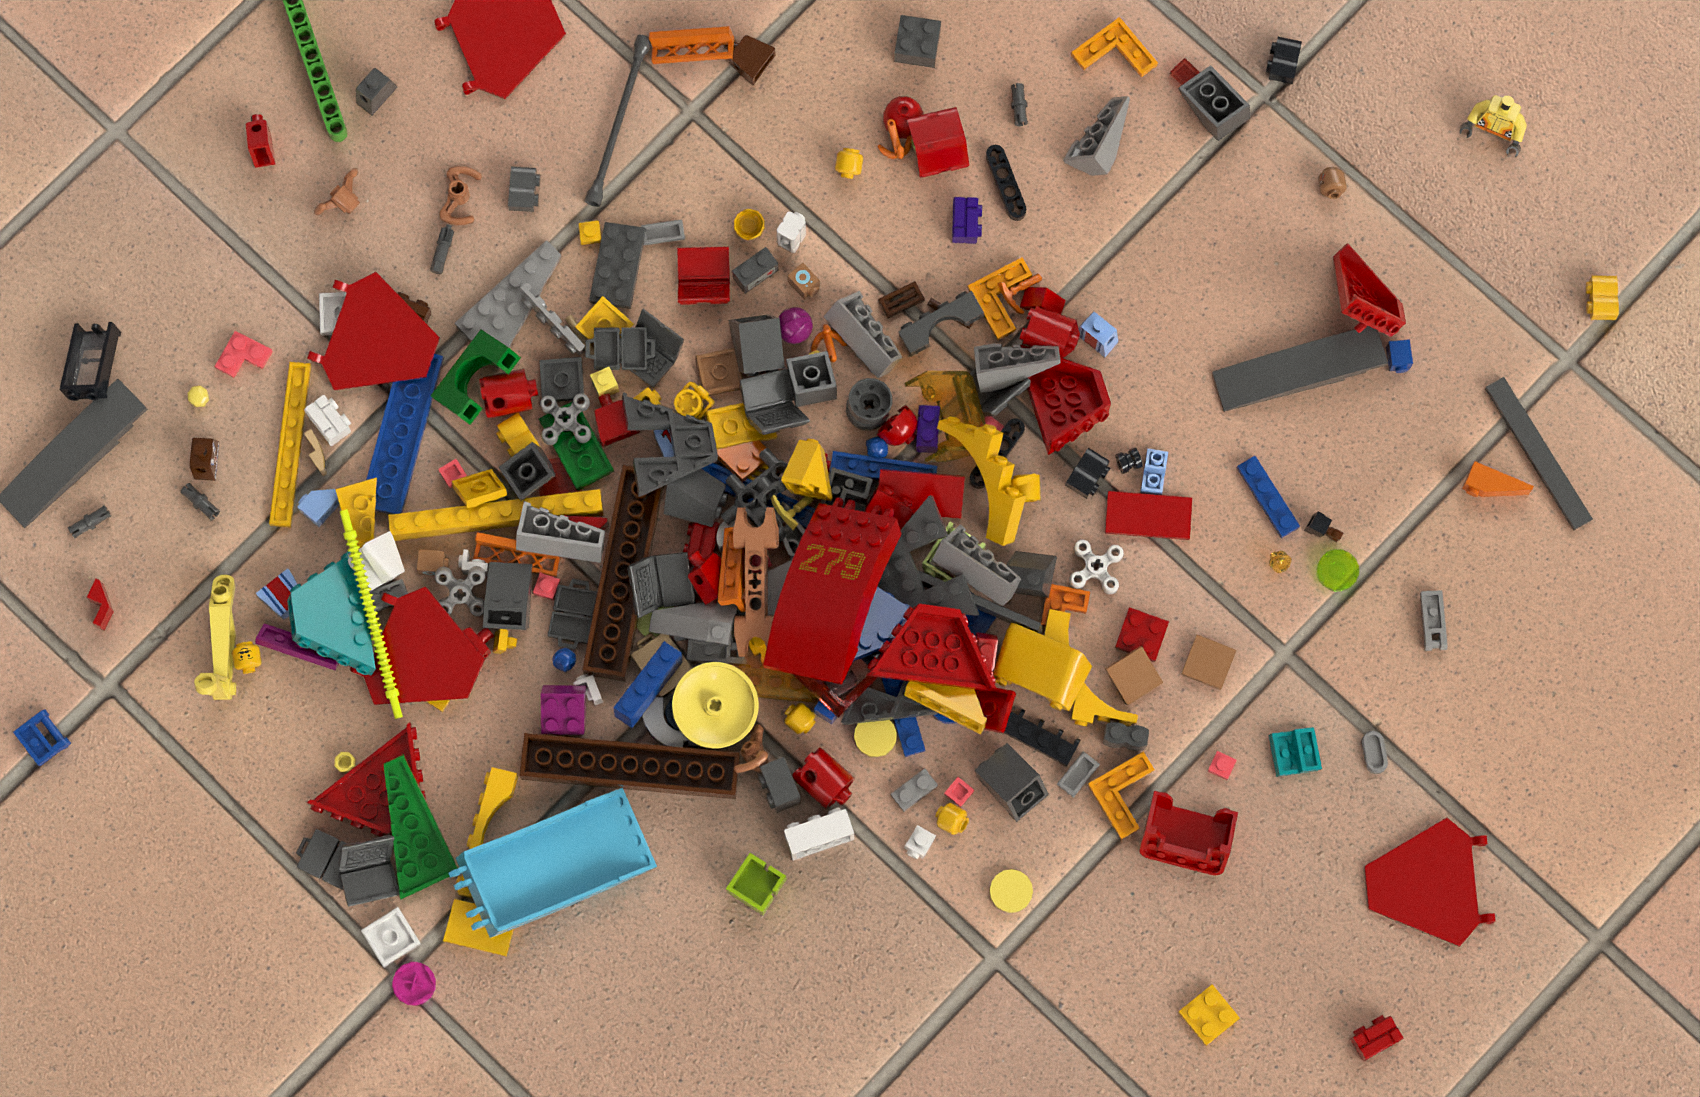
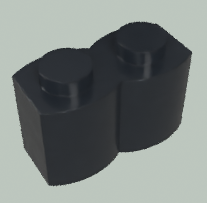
(1284, 61)
(1087, 473)

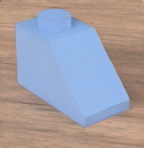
(318, 505)

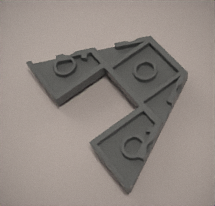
(690, 438)
(901, 574)
(880, 706)

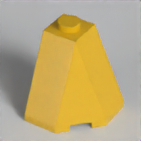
(808, 471)

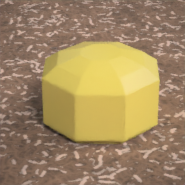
(198, 396)
(345, 762)

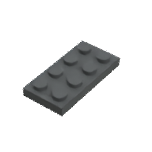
(618, 264)

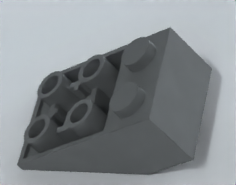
(508, 596)

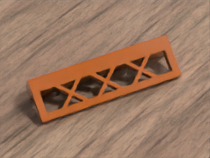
(688, 38)
(508, 544)
(732, 573)

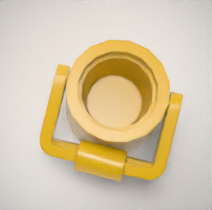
(690, 401)
(1028, 485)

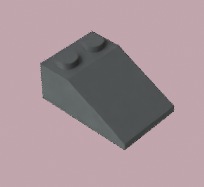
(1215, 102)

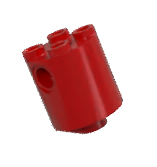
(1051, 329)
(507, 393)
(824, 779)

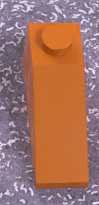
(1489, 482)

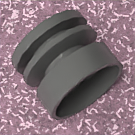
(865, 393)

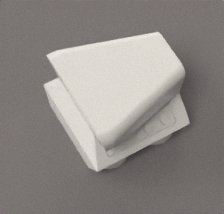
(380, 560)

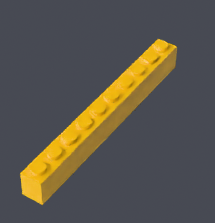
(490, 515)

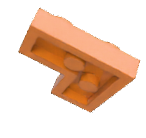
(1065, 598)

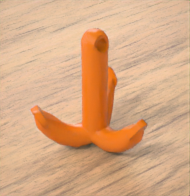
(899, 151)
(827, 334)

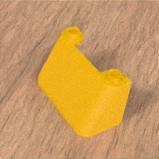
(1041, 666)

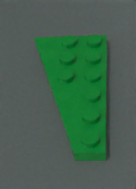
(418, 843)

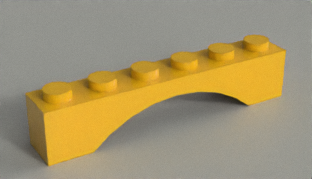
(499, 790)

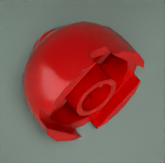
(900, 109)
(899, 428)

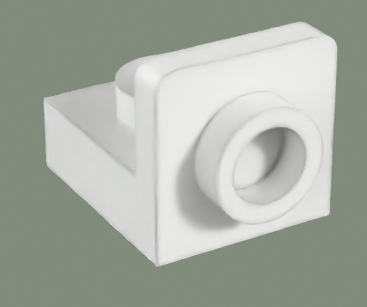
(465, 565)
(592, 691)
(919, 843)

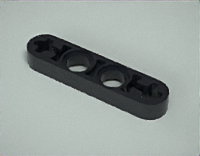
(1003, 183)
(1007, 429)

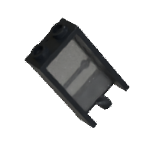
(89, 362)

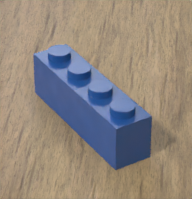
(648, 684)

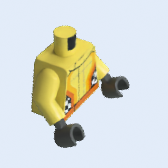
(1500, 118)

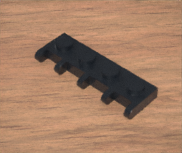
(1040, 739)

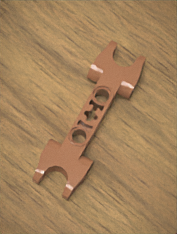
(754, 541)

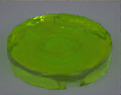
(1337, 570)

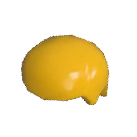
(749, 224)

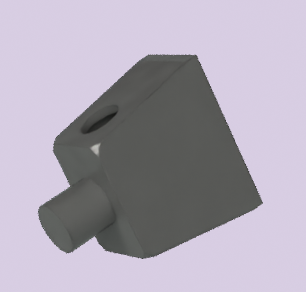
(375, 89)

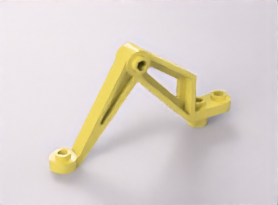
(223, 642)

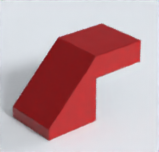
(99, 596)

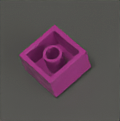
(563, 709)

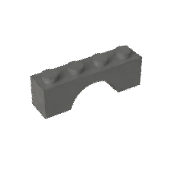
(963, 309)

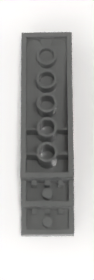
(1299, 368)
(72, 453)

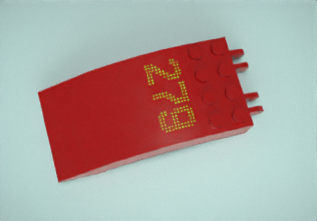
(830, 590)

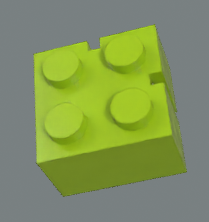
(755, 885)

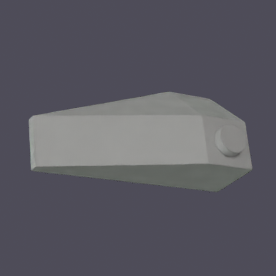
(1100, 144)
(1004, 366)
(697, 622)

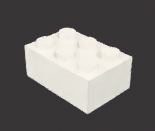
(818, 833)

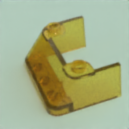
(957, 398)

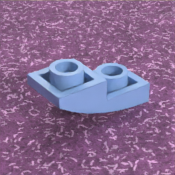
(1154, 472)

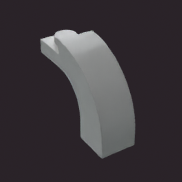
(660, 730)

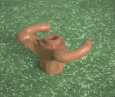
(458, 186)
(341, 196)
(753, 751)

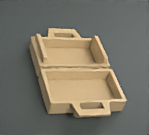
(645, 653)

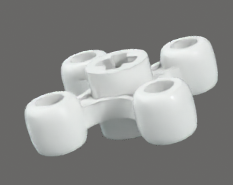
(1103, 561)

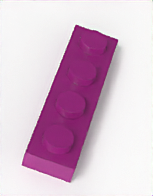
(282, 641)

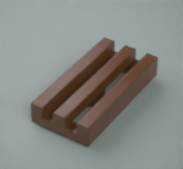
(917, 292)

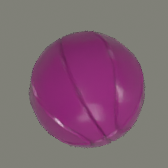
(795, 325)

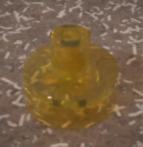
(1280, 561)

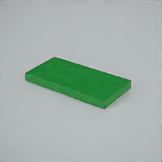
(582, 461)

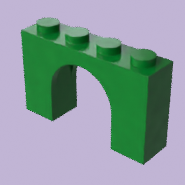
(481, 352)

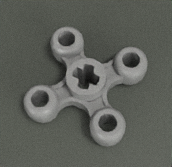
(559, 414)
(465, 584)

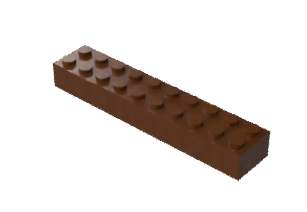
(614, 615)
(629, 766)

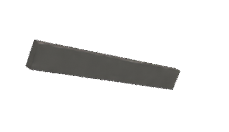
(1538, 453)
(990, 607)

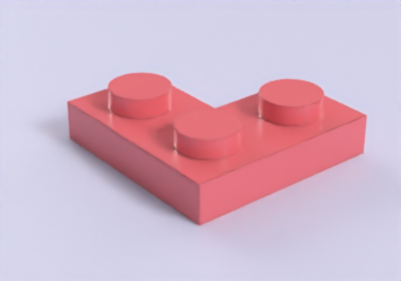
(240, 349)

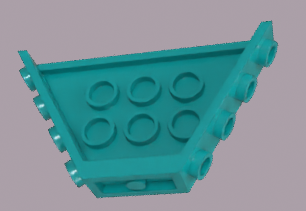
(331, 618)

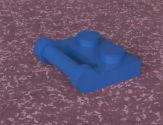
(36, 743)

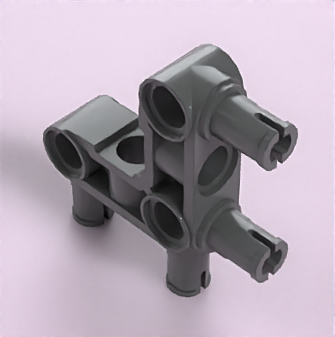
(760, 490)

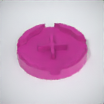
(414, 983)

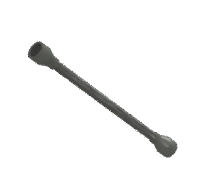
(595, 193)

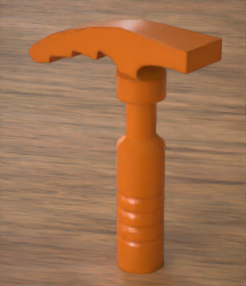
(1008, 293)

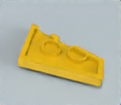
(360, 502)

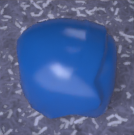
(876, 447)
(564, 659)

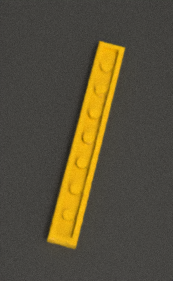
(290, 444)

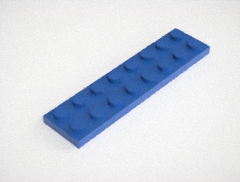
(401, 438)

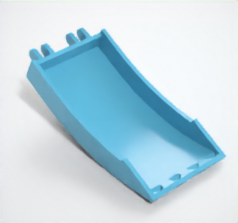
(554, 863)

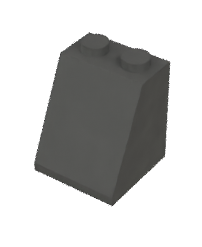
(757, 344)
(696, 498)
(1012, 781)

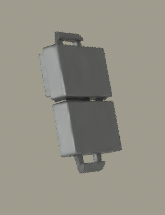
(611, 348)
(574, 604)
(321, 856)

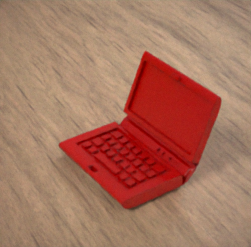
(939, 142)
(703, 275)

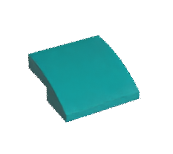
(1295, 752)

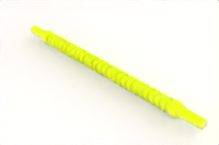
(350, 536)

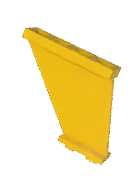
(952, 702)

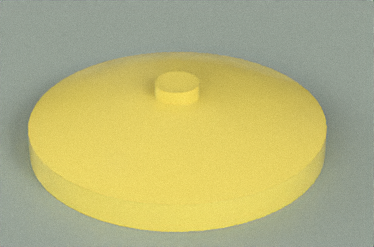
(715, 705)

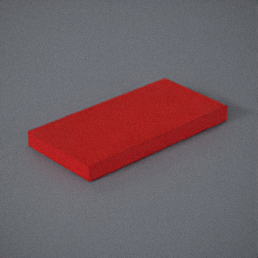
(917, 487)
(1148, 515)

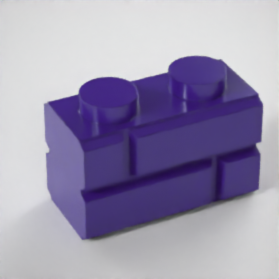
(965, 220)
(927, 429)

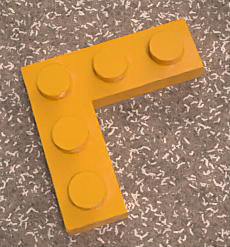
(1120, 36)
(986, 293)
(1107, 789)

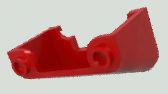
(1187, 836)

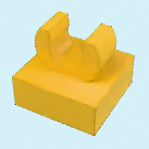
(502, 641)

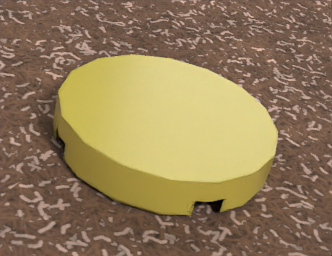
(875, 738)
(1011, 891)

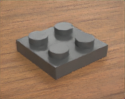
(562, 378)

